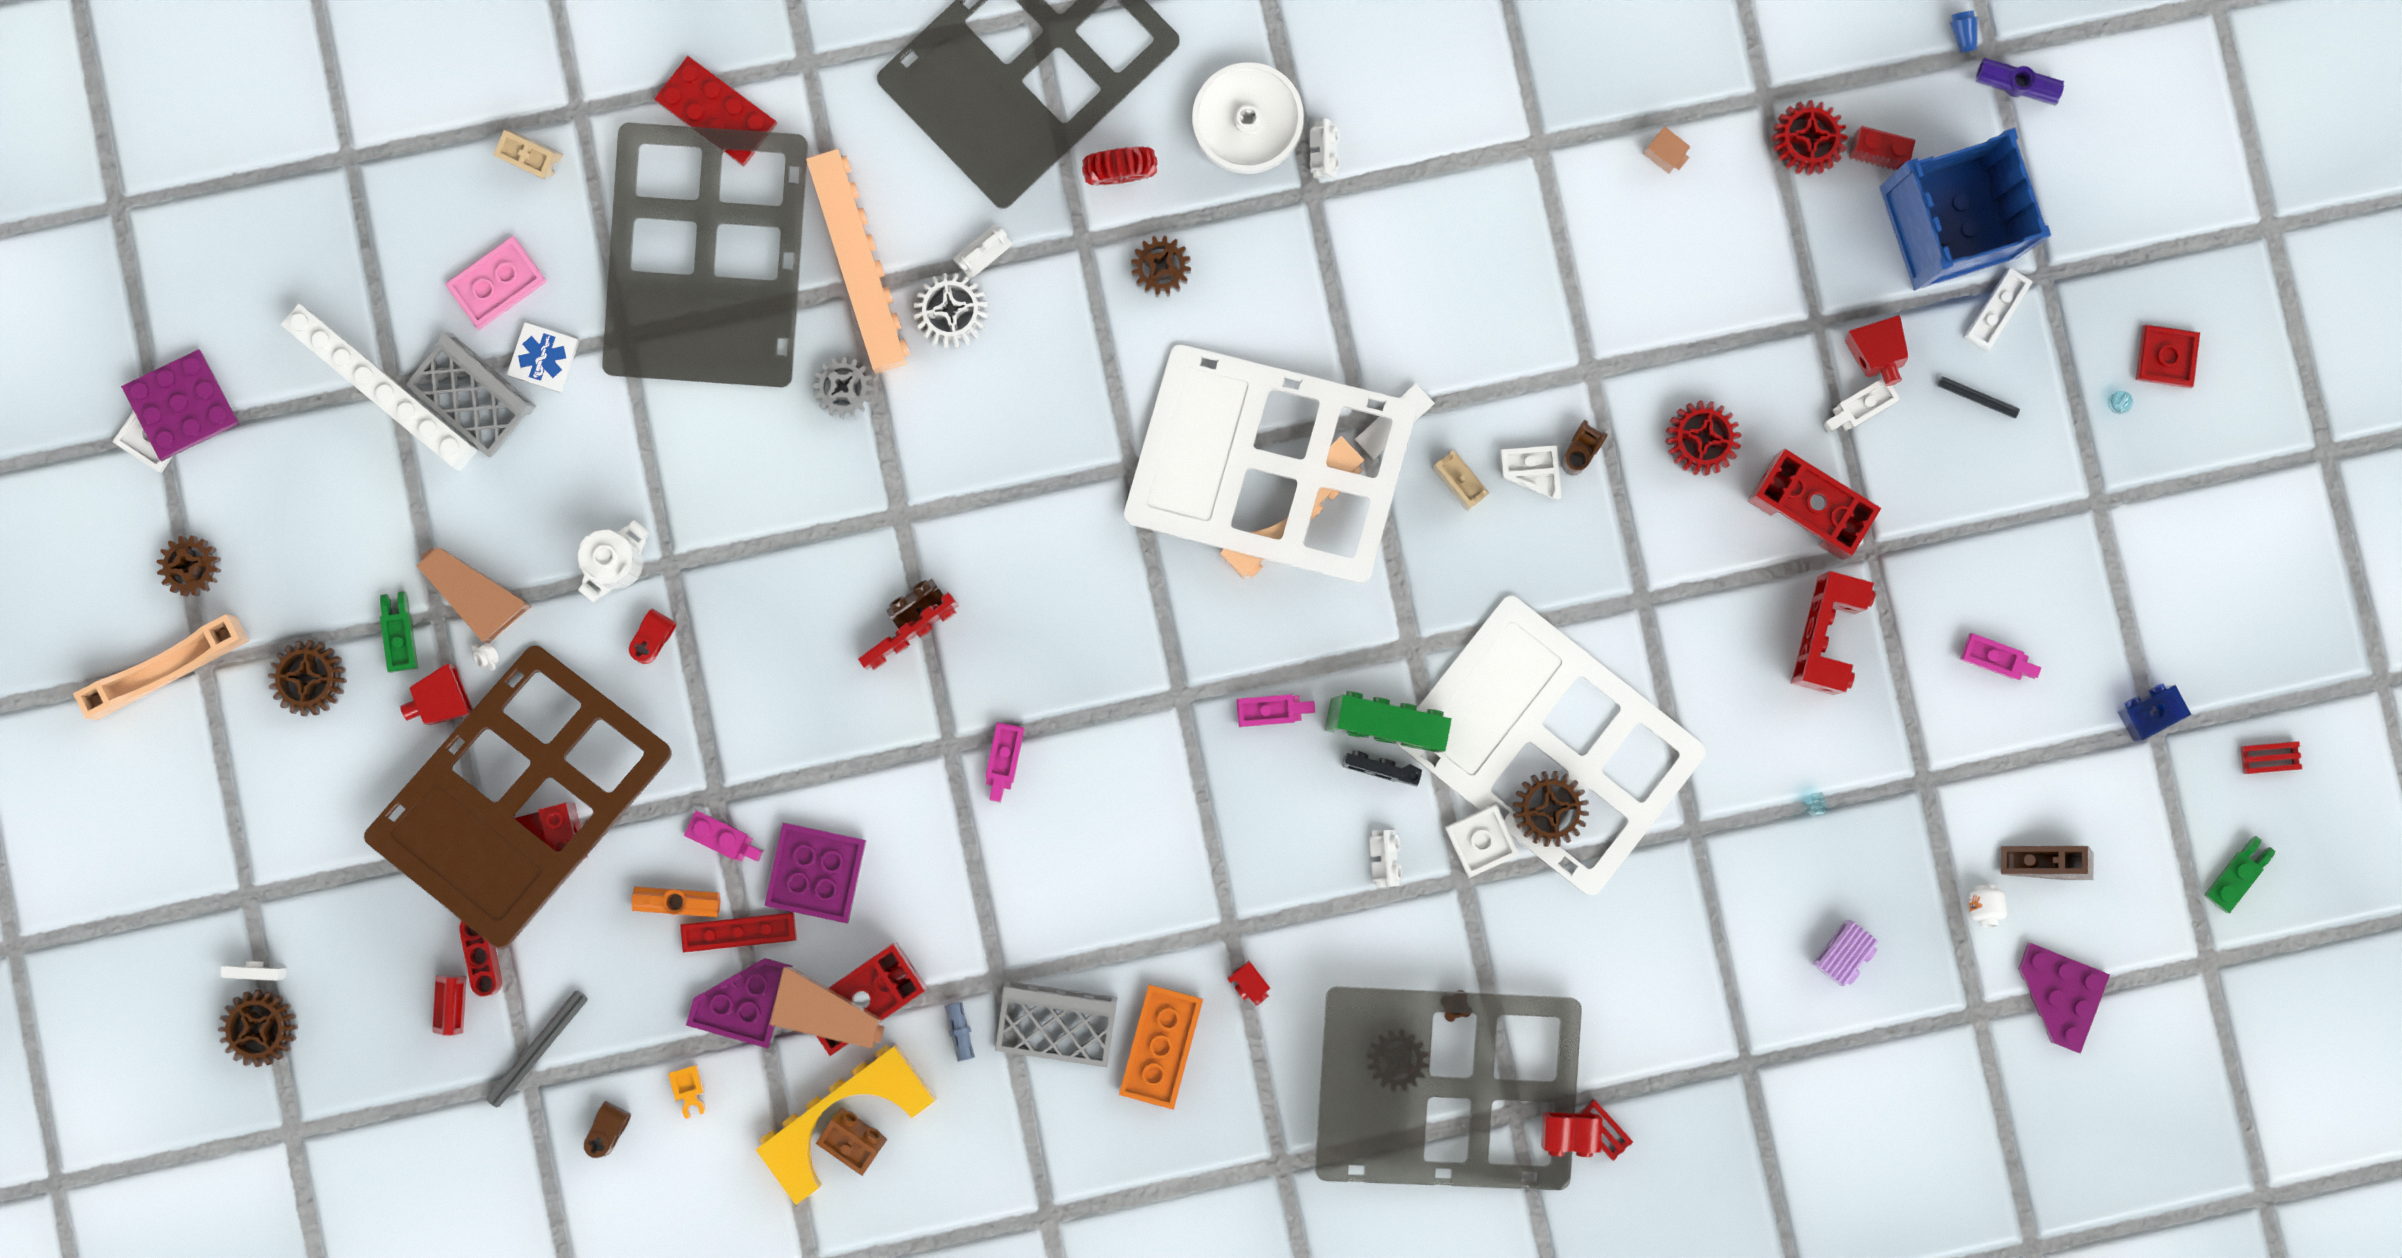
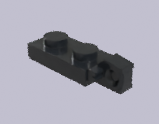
(1383, 769)

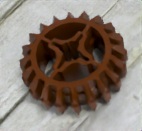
(307, 667)
(1548, 795)
(250, 1021)

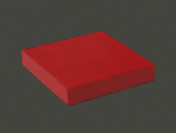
(2167, 356)

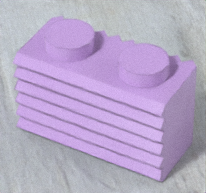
(1846, 953)

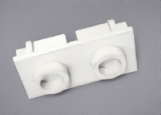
(1324, 136)
(983, 251)
(1388, 870)

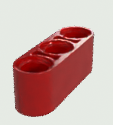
(478, 970)

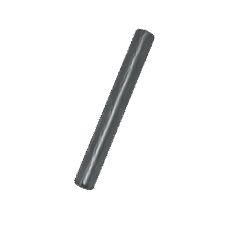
(536, 1049)

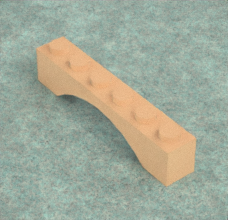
(1341, 457)
(134, 683)

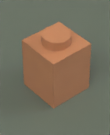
(1667, 151)

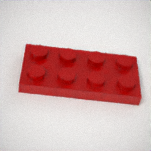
(708, 102)

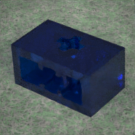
(2170, 710)

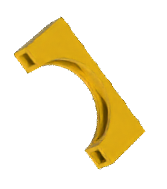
(789, 1150)

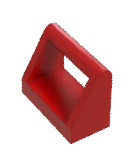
(449, 1005)

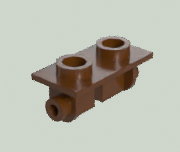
(905, 607)

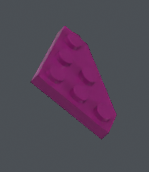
(2063, 994)
(741, 1004)

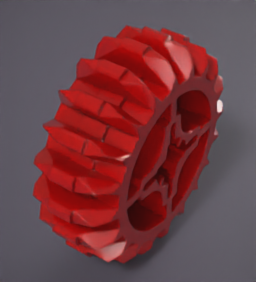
(1811, 115)
(1119, 166)
(1690, 435)

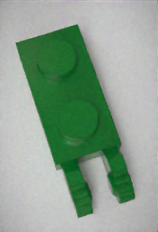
(398, 635)
(2238, 876)

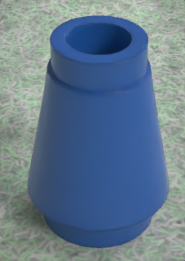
(1965, 30)

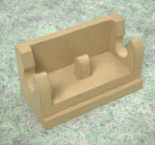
(527, 154)
(1460, 480)

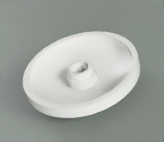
(1248, 118)

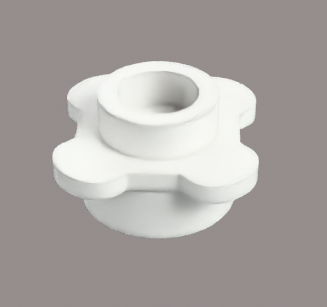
(485, 656)

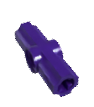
(2003, 77)

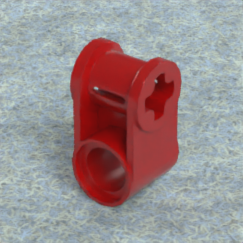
(654, 633)

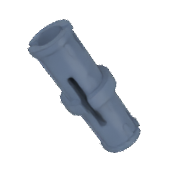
(959, 1031)

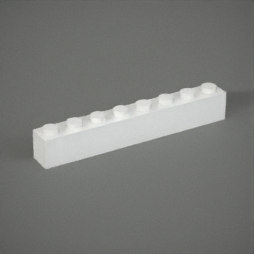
(379, 387)

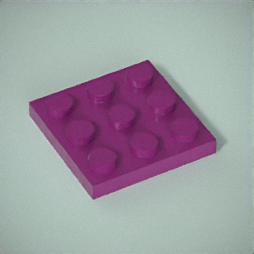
(180, 405)
(815, 873)

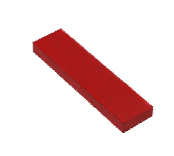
(738, 932)

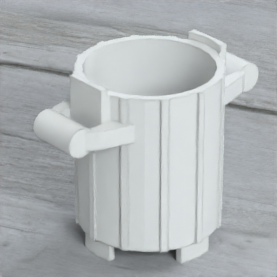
(611, 559)

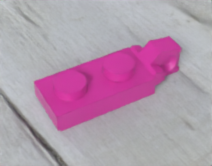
(1998, 658)
(1272, 710)
(1003, 759)
(721, 837)

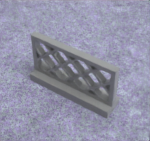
(485, 376)
(1062, 1000)

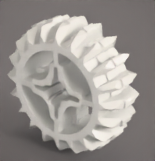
(938, 311)

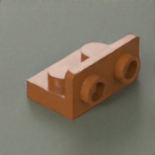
(851, 1141)

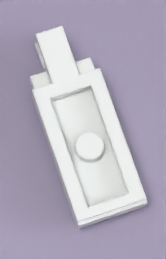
(1862, 406)

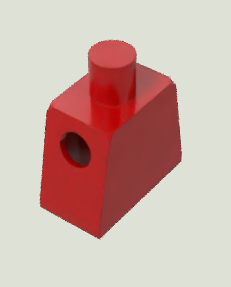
(1880, 349)
(438, 698)

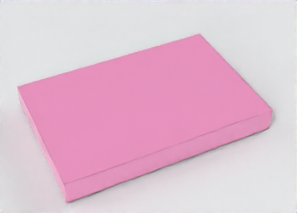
(495, 282)

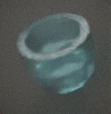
(2116, 398)
(1816, 803)

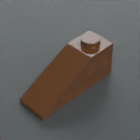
(2048, 862)

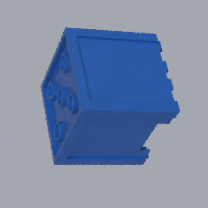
(1963, 211)

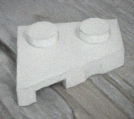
(1533, 469)

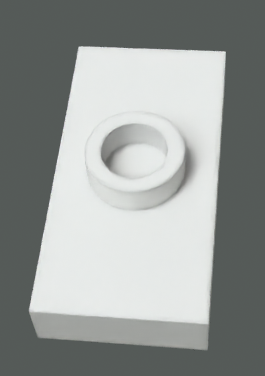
(253, 970)

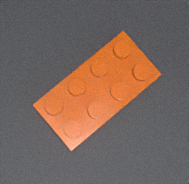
(1161, 1046)

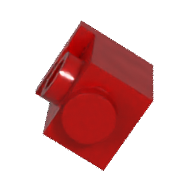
(1250, 983)

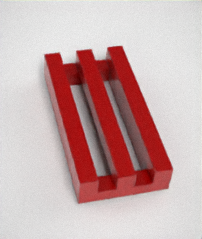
(2294, 755)
(1620, 1148)

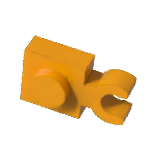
(687, 1085)

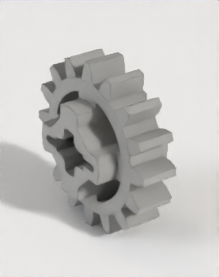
(834, 395)

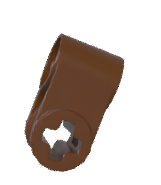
(1585, 444)
(609, 1126)

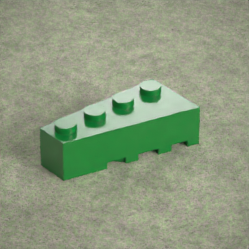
(1388, 722)

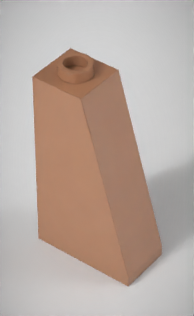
(475, 597)
(819, 1011)

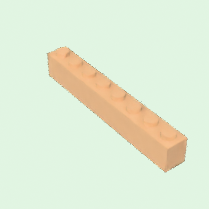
(857, 261)

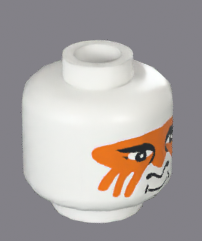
(1987, 905)

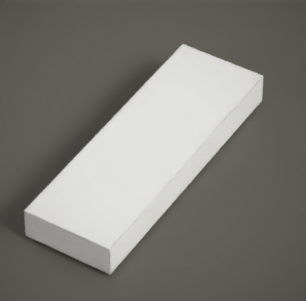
(1998, 309)
(1375, 437)

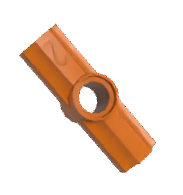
(658, 901)

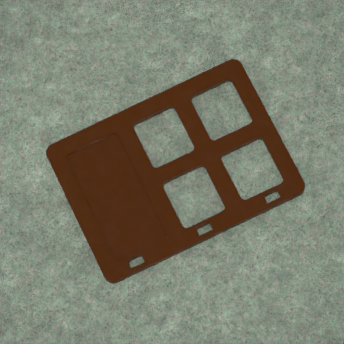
(473, 849)

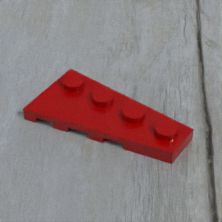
(876, 656)

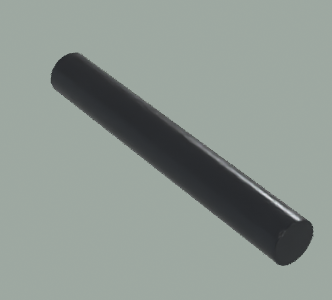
(1978, 397)

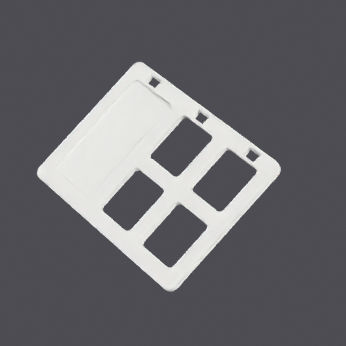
(1205, 445)
(1498, 703)

